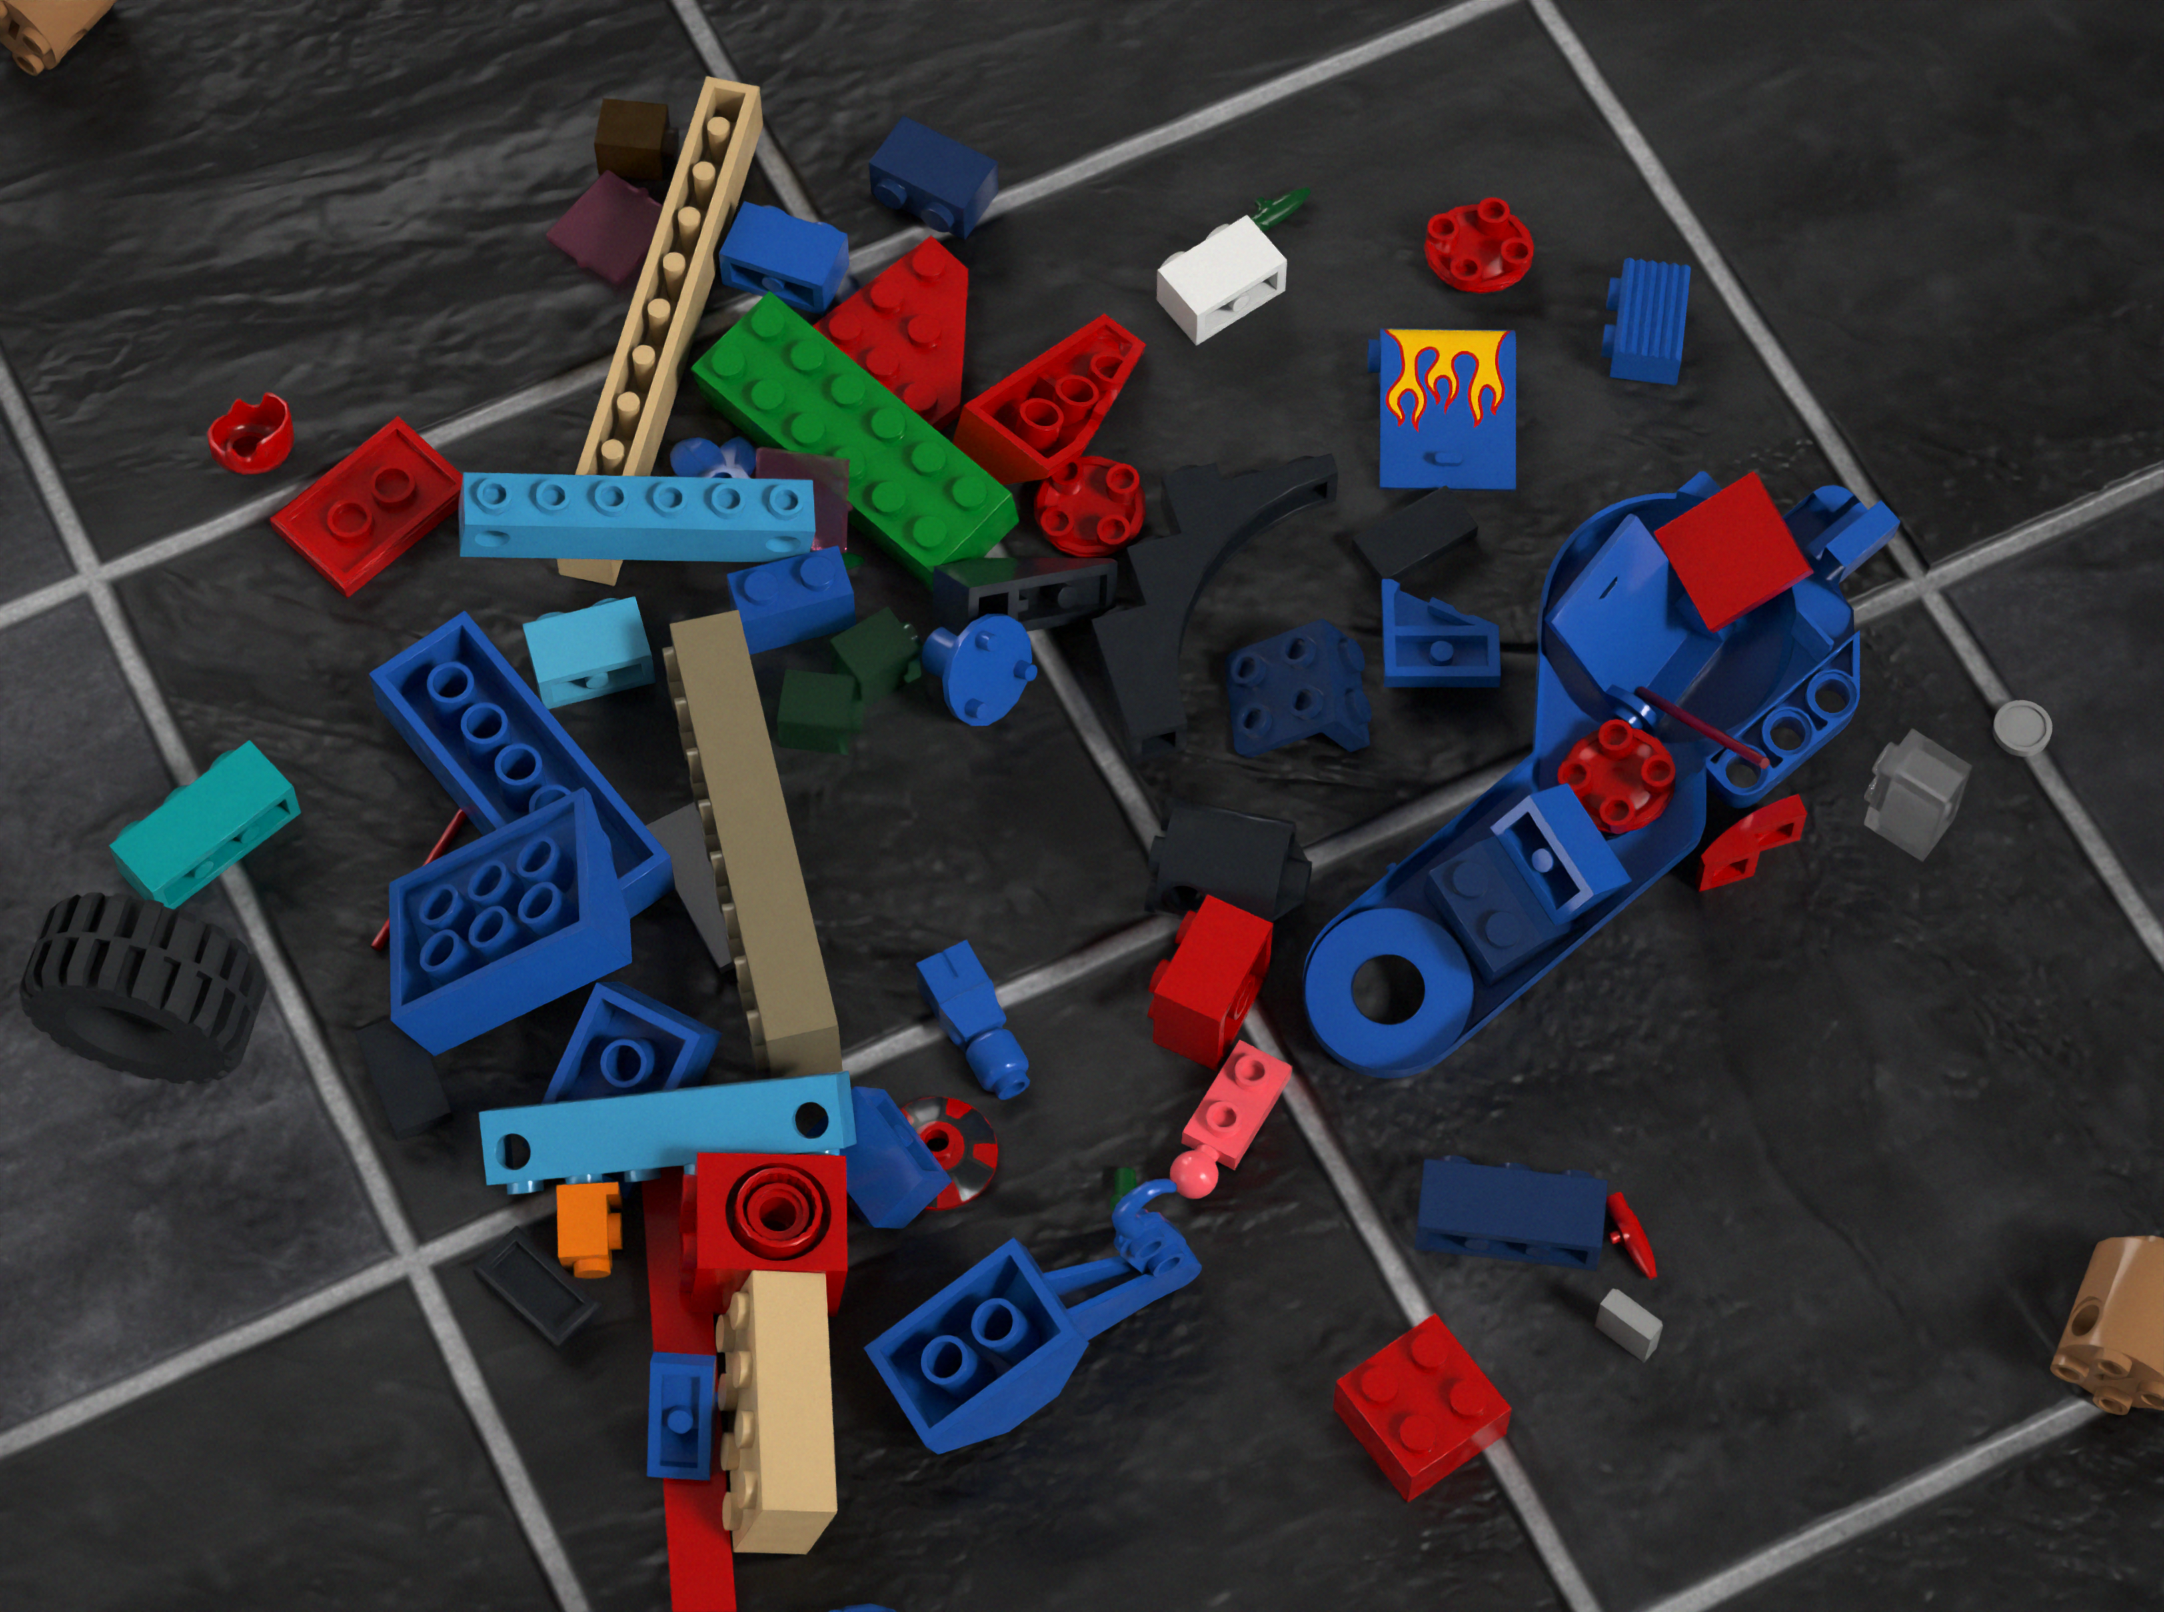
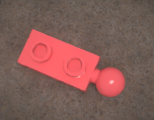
(1228, 1118)

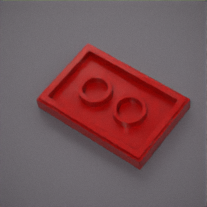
(370, 507)

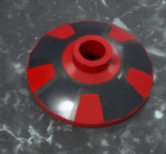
(970, 1151)

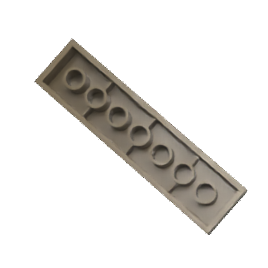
(751, 849)

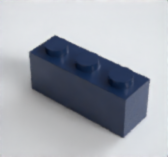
(1511, 1213)

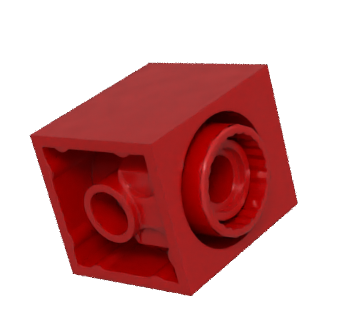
(762, 1217)

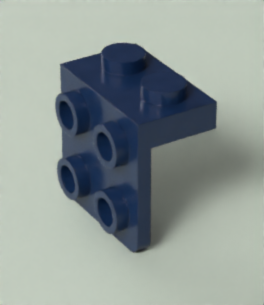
(1298, 688)

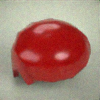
(252, 436)

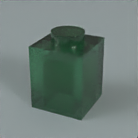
(878, 654)
(819, 712)

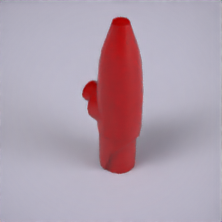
(1630, 1234)

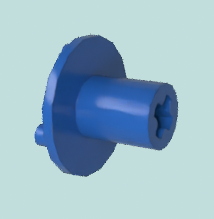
(981, 667)

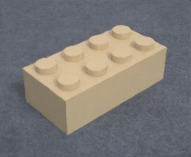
(777, 1413)

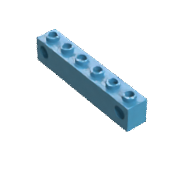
(635, 517)
(662, 1129)

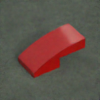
(1737, 850)

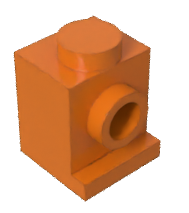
(588, 1227)

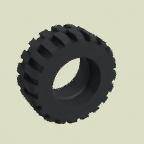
(143, 988)

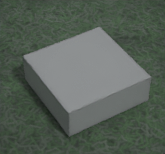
(1629, 1324)

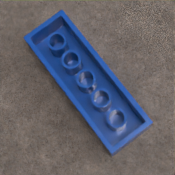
(504, 749)

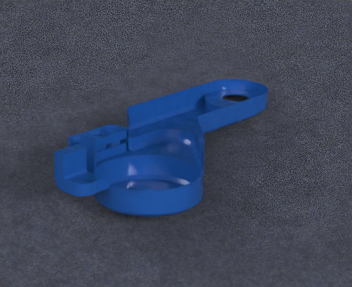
(1750, 687)

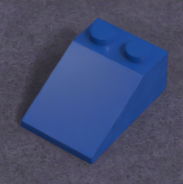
(630, 1047)

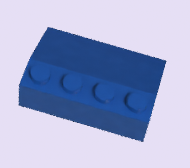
(505, 925)

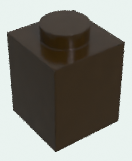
(635, 139)

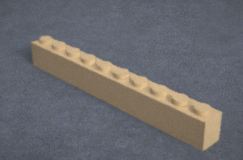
(671, 294)

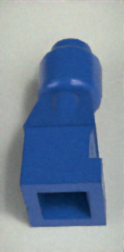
(973, 1019)

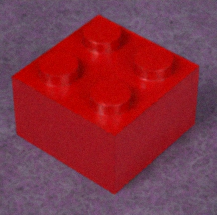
(1210, 981)
(1421, 1407)

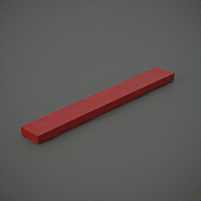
(696, 1536)

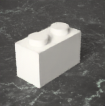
(1221, 279)

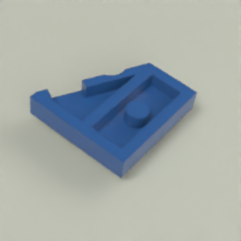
(1435, 643)

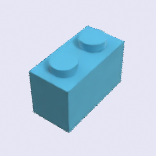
(589, 652)

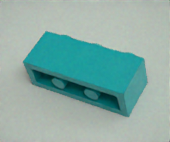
(205, 827)

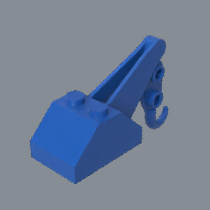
(1011, 1336)

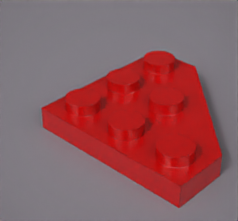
(910, 330)

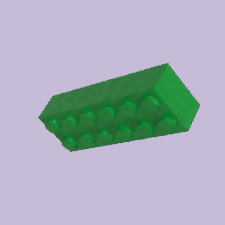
(905, 478)

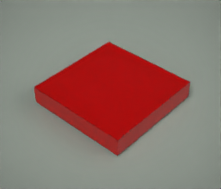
(1733, 552)

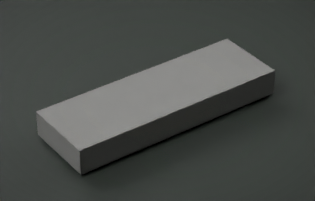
(693, 876)

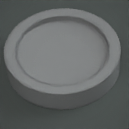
(2022, 728)

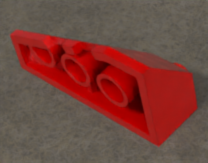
(1049, 406)

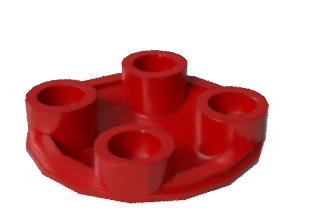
(1479, 247)
(1091, 507)
(1620, 776)

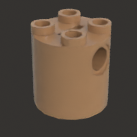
(46, 29)
(2118, 1327)

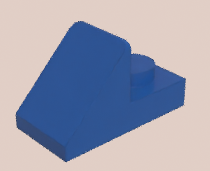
(682, 1416)

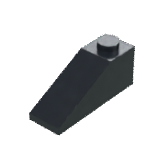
(1030, 590)

